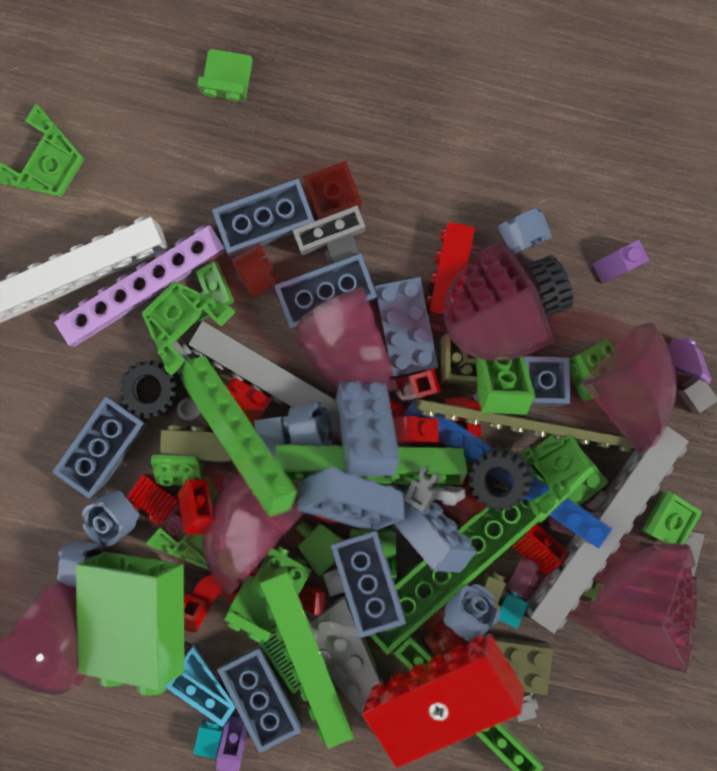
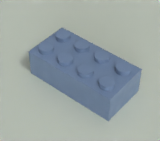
(263, 217)
(312, 289)
(406, 326)
(367, 429)
(100, 447)
(350, 499)
(435, 536)
(368, 583)
(260, 698)

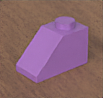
(620, 261)
(689, 359)
(232, 745)

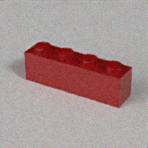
(450, 259)

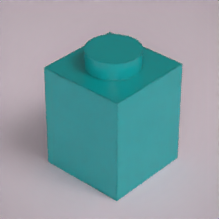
(512, 609)
(208, 739)

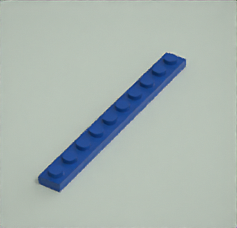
(567, 513)

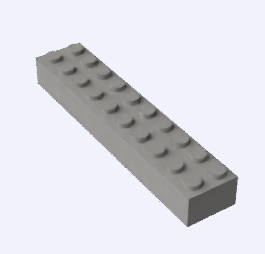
(623, 502)

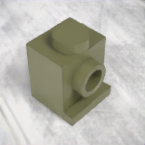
(496, 585)

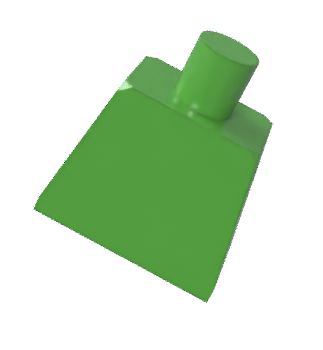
(317, 545)

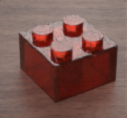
(332, 190)

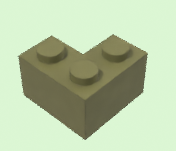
(454, 365)

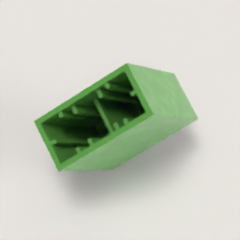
(130, 621)

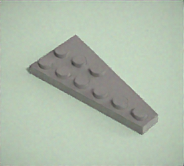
(345, 653)

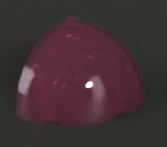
(496, 308)
(345, 342)
(637, 386)
(241, 532)
(651, 604)
(45, 645)

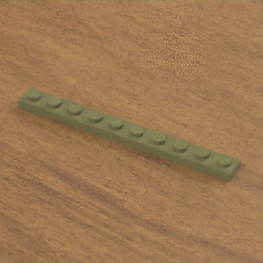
(518, 424)

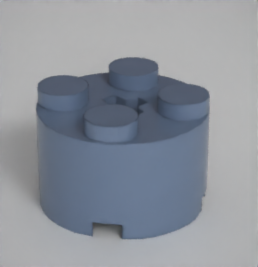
(525, 231)
(309, 425)
(109, 518)
(73, 554)
(471, 612)

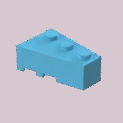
(202, 688)

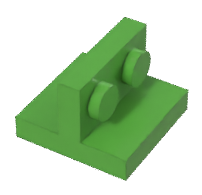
(671, 519)

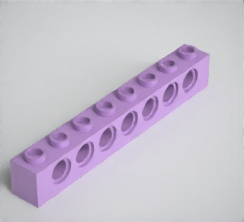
(68, 321)

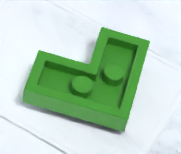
(214, 285)

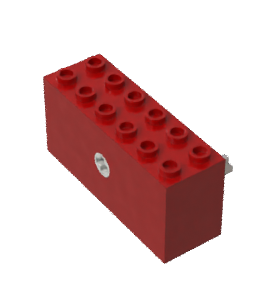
(444, 701)

